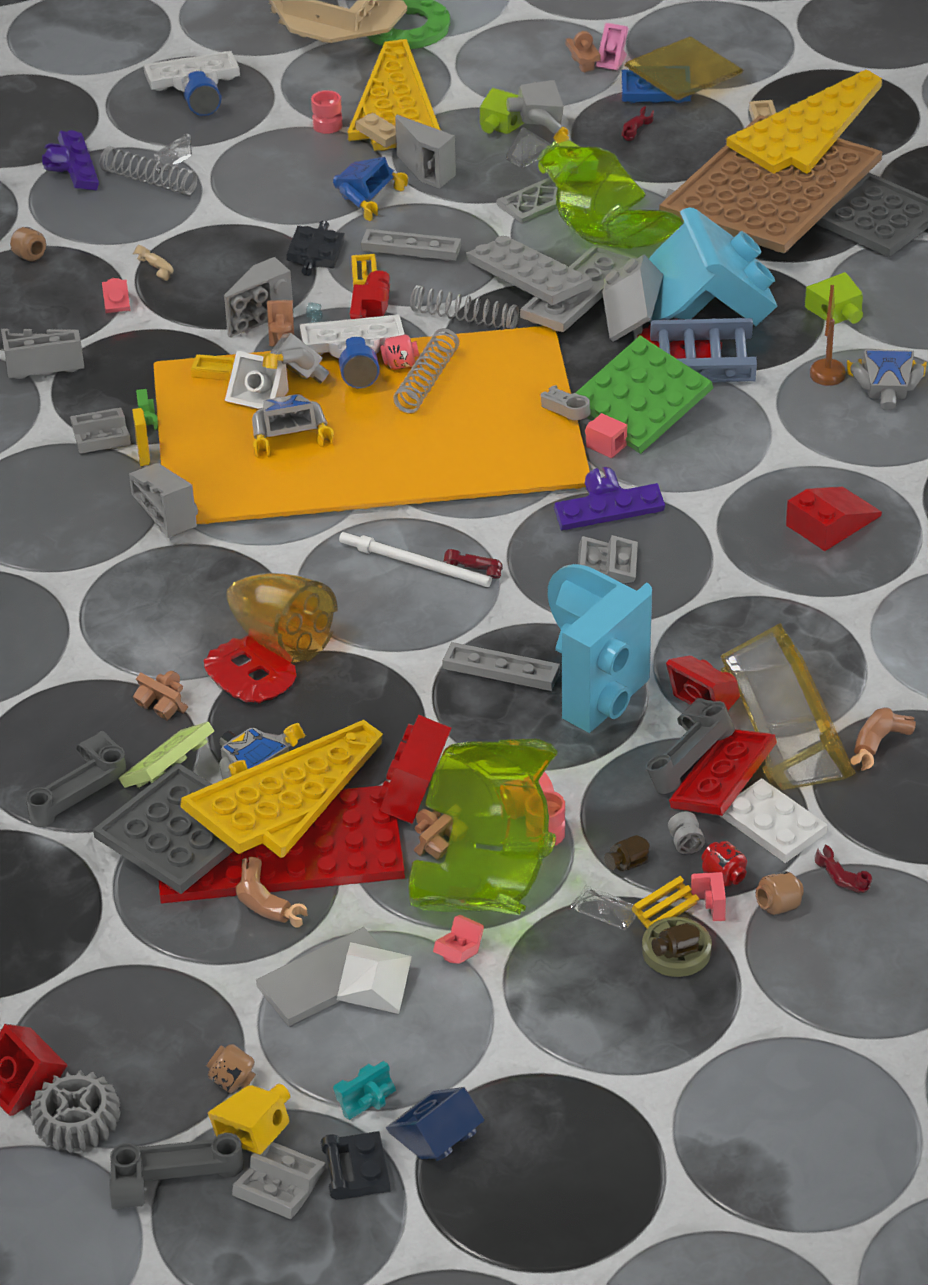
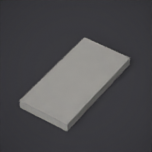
(312, 980)

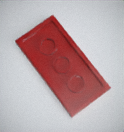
(723, 772)

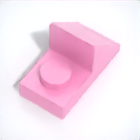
(612, 46)

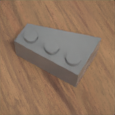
(42, 353)

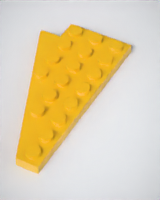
(393, 91)
(808, 128)

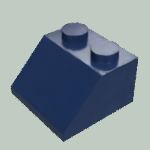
(437, 1123)

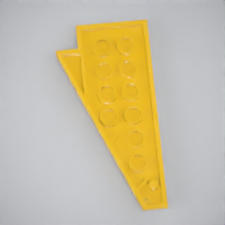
(285, 794)

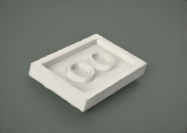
(774, 820)

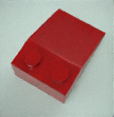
(828, 515)

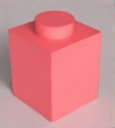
(606, 435)

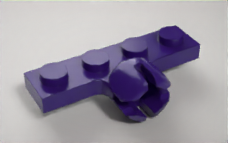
(73, 156)
(607, 502)

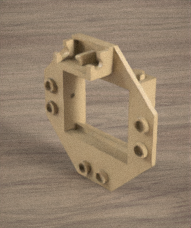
(337, 22)

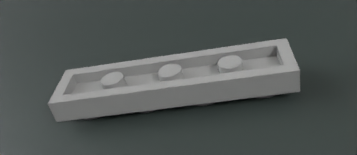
(411, 244)
(501, 666)

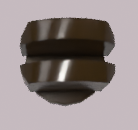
(628, 853)
(677, 941)

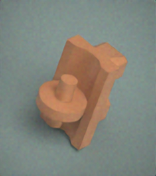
(583, 50)
(279, 319)
(164, 689)
(434, 829)

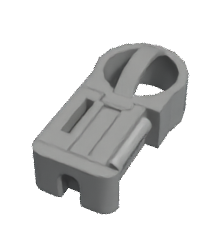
(566, 403)

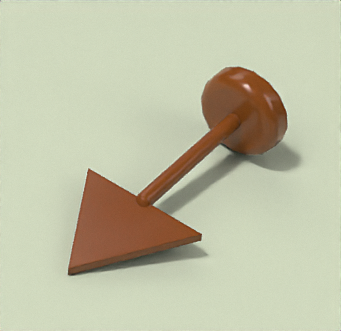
(828, 370)

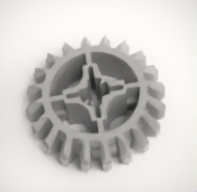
(75, 1119)

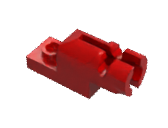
(372, 297)

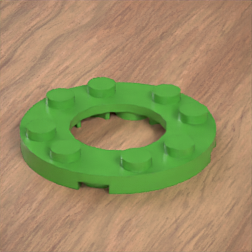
(428, 34)

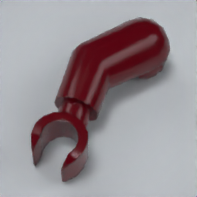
(630, 127)
(492, 566)
(855, 882)

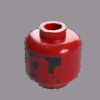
(726, 859)

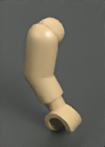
(164, 267)

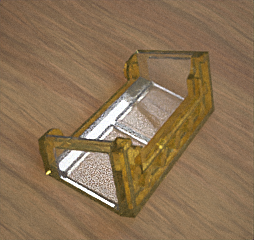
(787, 703)

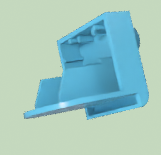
(709, 263)
(601, 642)

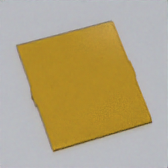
(683, 68)

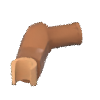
(874, 729)
(259, 900)

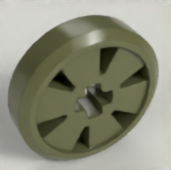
(682, 965)

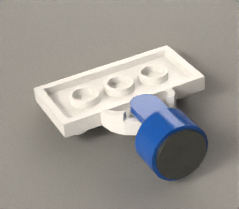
(195, 77)
(353, 343)

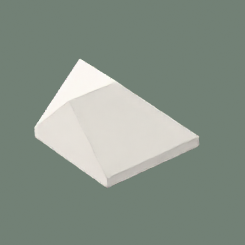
(253, 383)
(374, 978)

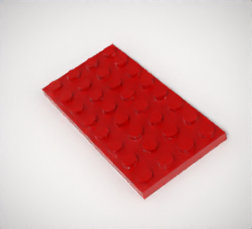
(342, 847)

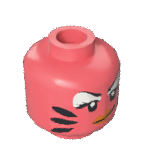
(399, 352)

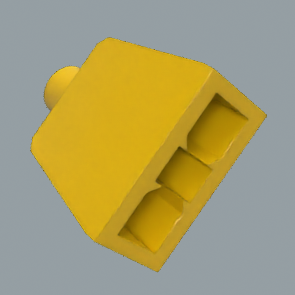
(253, 1116)

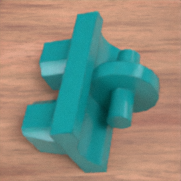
(366, 1090)

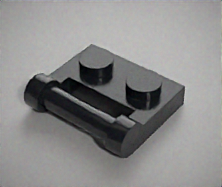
(366, 1161)

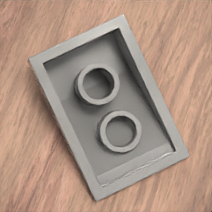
(630, 296)

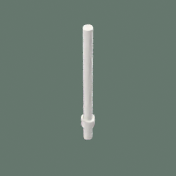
(368, 545)

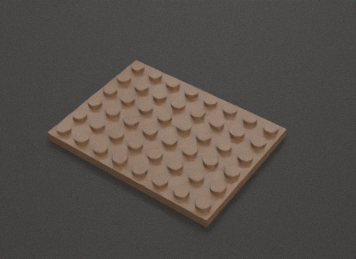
(768, 205)

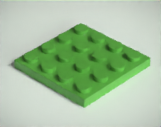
(644, 391)

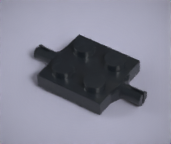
(315, 247)

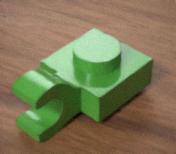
(148, 408)

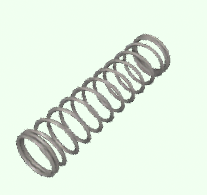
(191, 189)
(508, 313)
(402, 388)

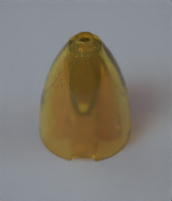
(284, 613)

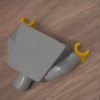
(540, 105)

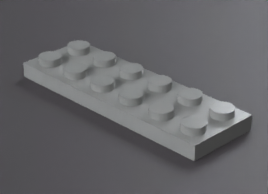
(594, 263)
(529, 270)

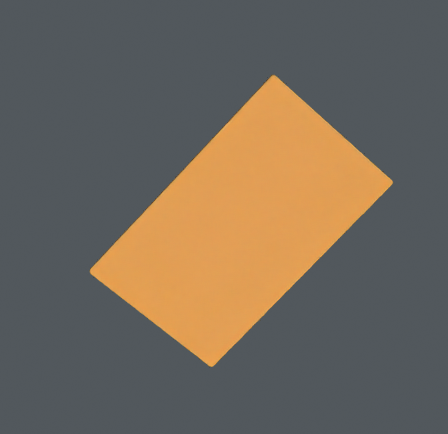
(468, 439)

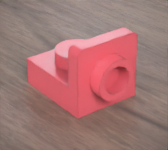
(711, 888)

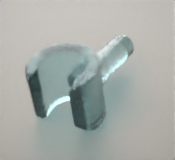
(314, 310)

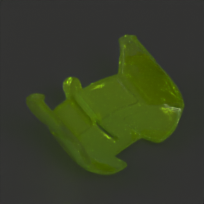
(597, 197)
(493, 802)

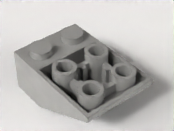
(426, 151)
(249, 296)

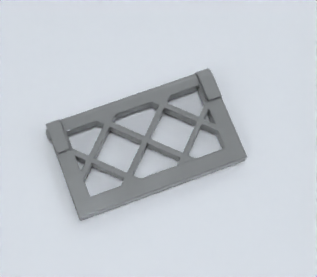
(532, 210)

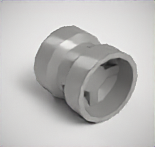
(686, 832)

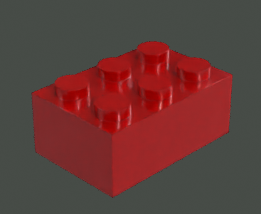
(413, 768)

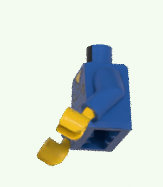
(364, 180)

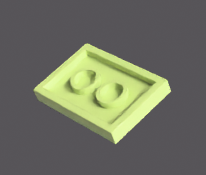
(167, 754)

